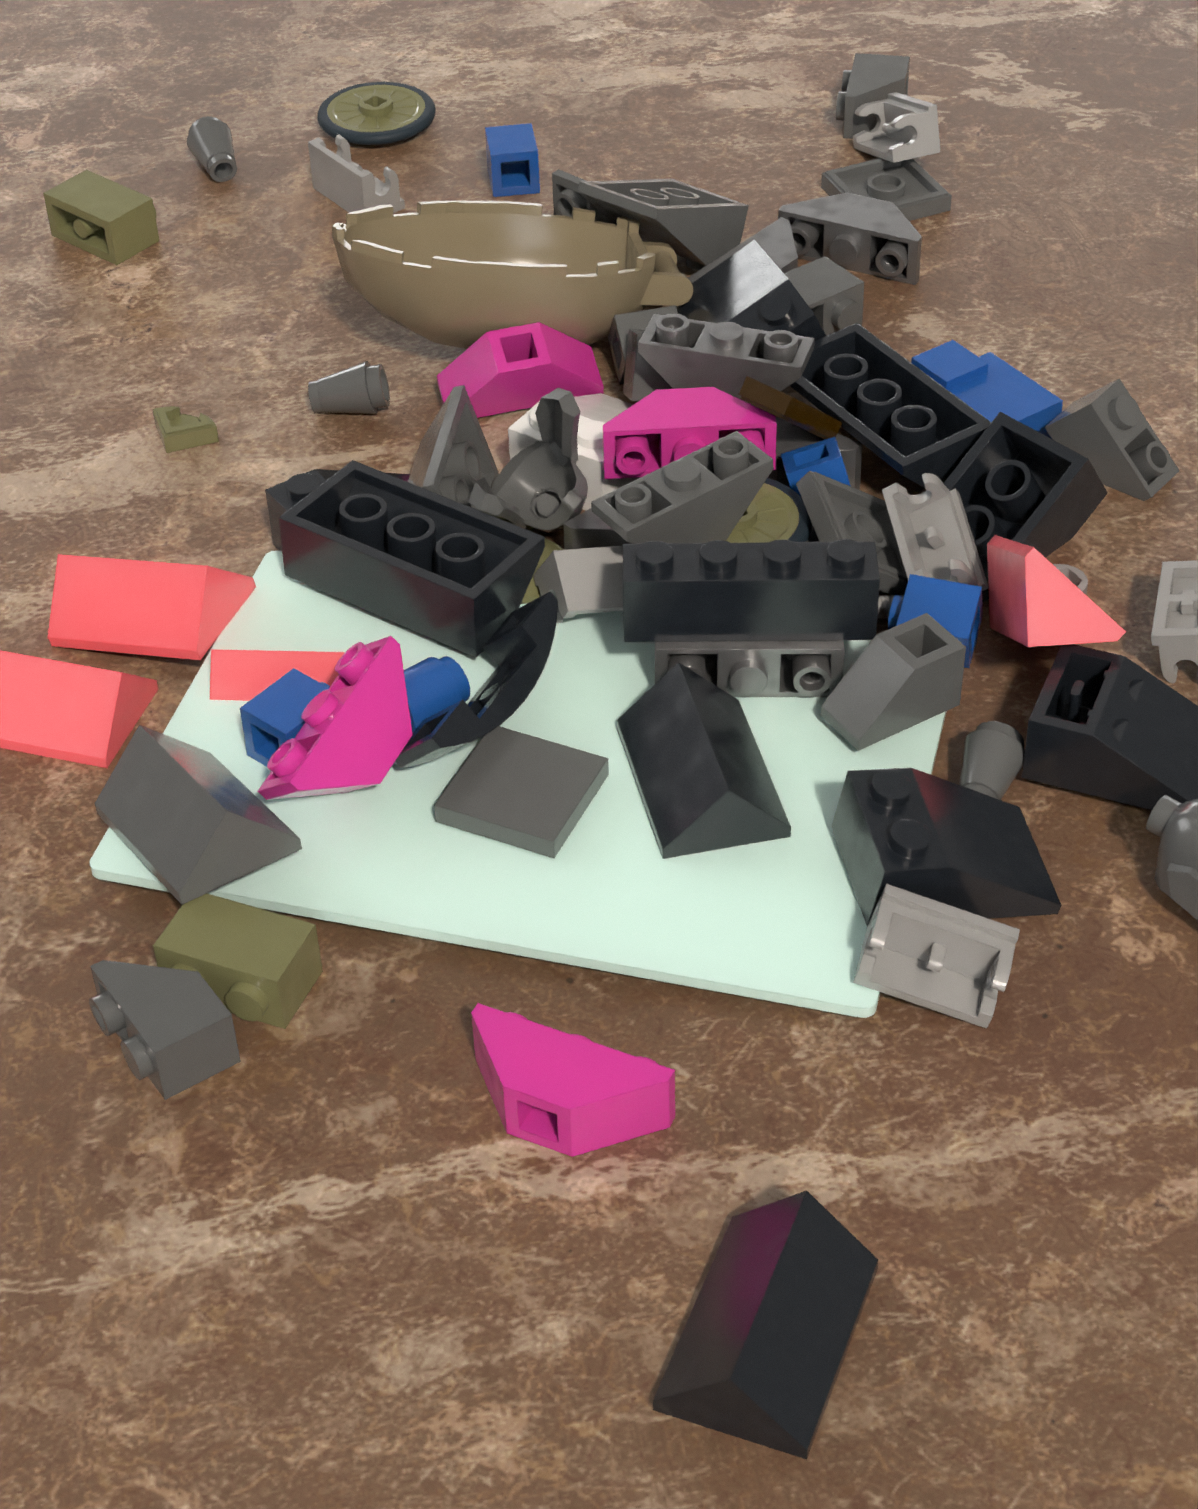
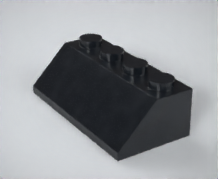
(889, 404)
(410, 555)
(750, 591)

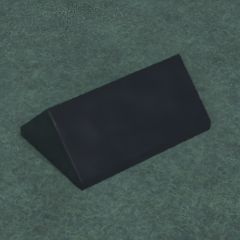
(699, 768)
(770, 1326)

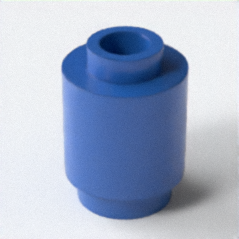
(433, 687)

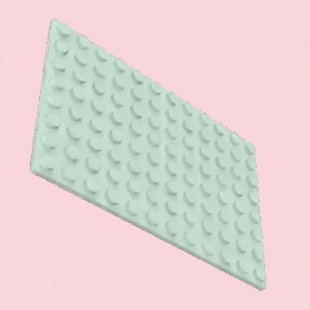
(731, 920)

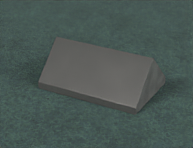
(454, 451)
(189, 816)

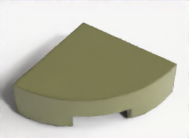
(182, 430)

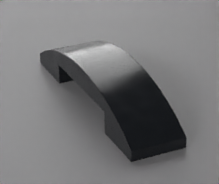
(521, 654)

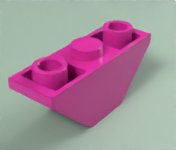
(519, 366)
(676, 424)
(348, 730)
(566, 1087)

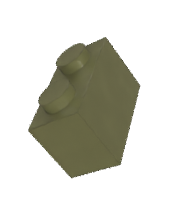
(101, 217)
(247, 955)

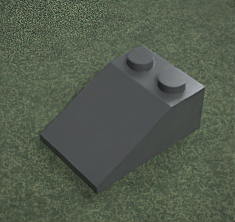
(672, 212)

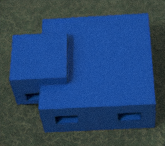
(990, 385)

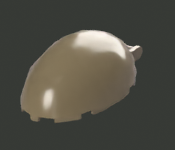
(453, 280)

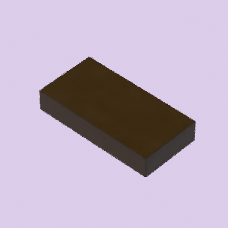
(789, 409)

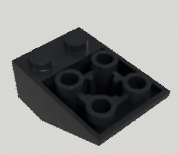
(1112, 731)

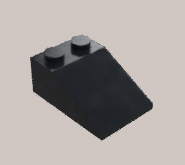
(752, 294)
(1024, 489)
(939, 844)

